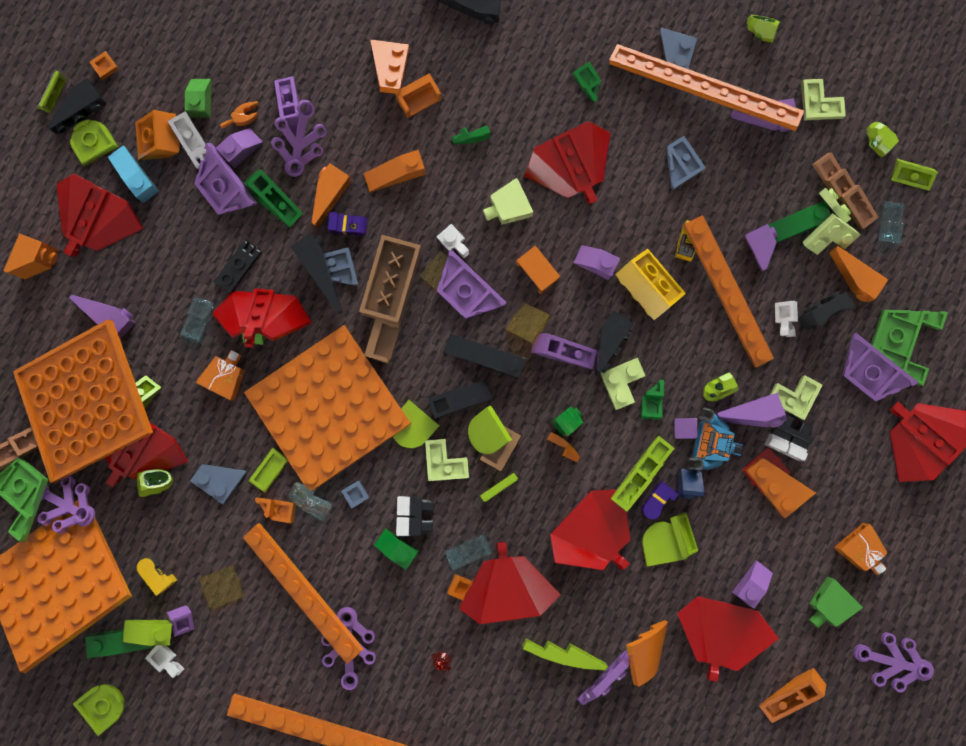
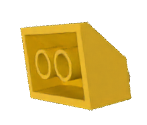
(650, 284)

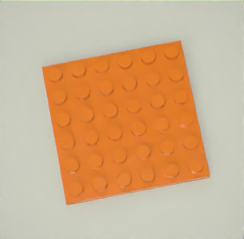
(82, 401)
(327, 408)
(56, 589)

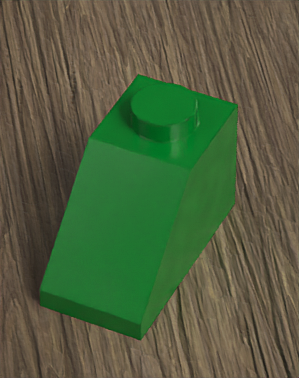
(396, 549)

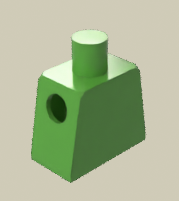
(832, 604)

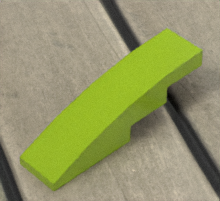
(642, 473)
(571, 656)

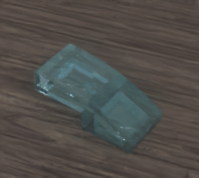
(890, 222)
(197, 320)
(304, 498)
(468, 551)

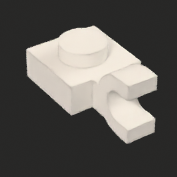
(453, 240)
(786, 314)
(162, 658)

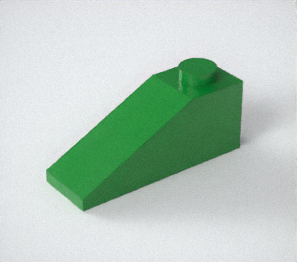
(272, 198)
(801, 221)
(568, 421)
(109, 644)

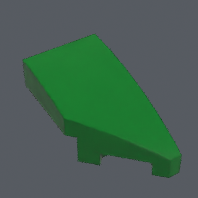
(588, 80)
(473, 137)
(652, 402)

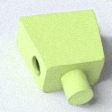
(509, 204)

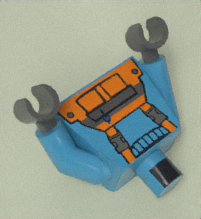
(713, 443)

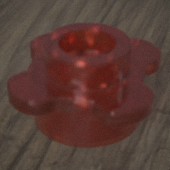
(441, 661)

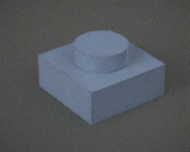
(355, 494)

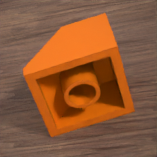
(155, 136)
(30, 257)

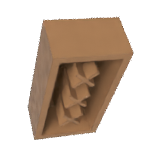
(390, 279)

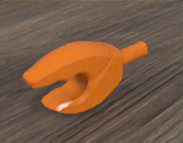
(239, 116)

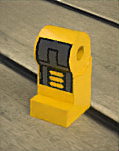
(685, 248)
(153, 575)

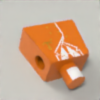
(223, 376)
(863, 549)

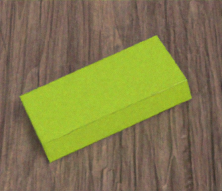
(269, 470)
(499, 487)
(684, 534)

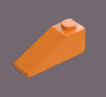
(395, 171)
(330, 188)
(860, 278)
(794, 695)

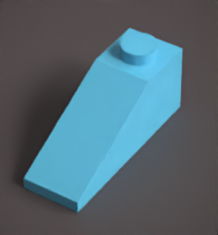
(133, 174)

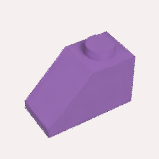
(239, 146)
(762, 244)
(597, 261)
(753, 584)

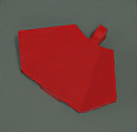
(571, 161)
(93, 215)
(261, 314)
(926, 440)
(149, 453)
(592, 533)
(507, 590)
(724, 634)

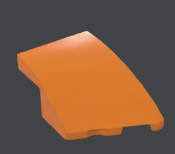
(646, 653)

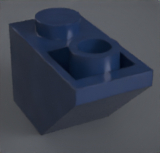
(689, 483)

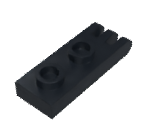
(237, 267)

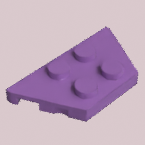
(221, 184)
(466, 289)
(873, 370)
(603, 683)

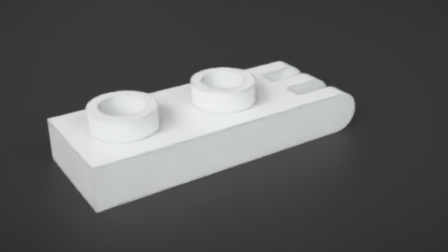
(189, 137)

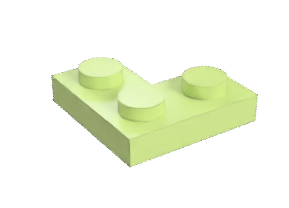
(818, 107)
(830, 198)
(831, 230)
(617, 380)
(801, 400)
(439, 466)

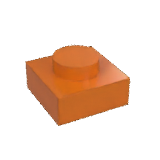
(104, 65)

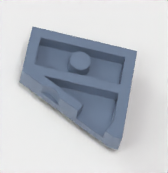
(677, 47)
(682, 162)
(342, 267)
(218, 481)

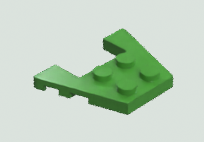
(897, 336)
(23, 489)

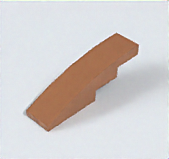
(848, 192)
(17, 446)

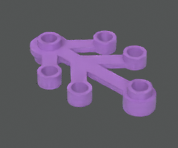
(299, 142)
(67, 506)
(897, 662)
(349, 668)

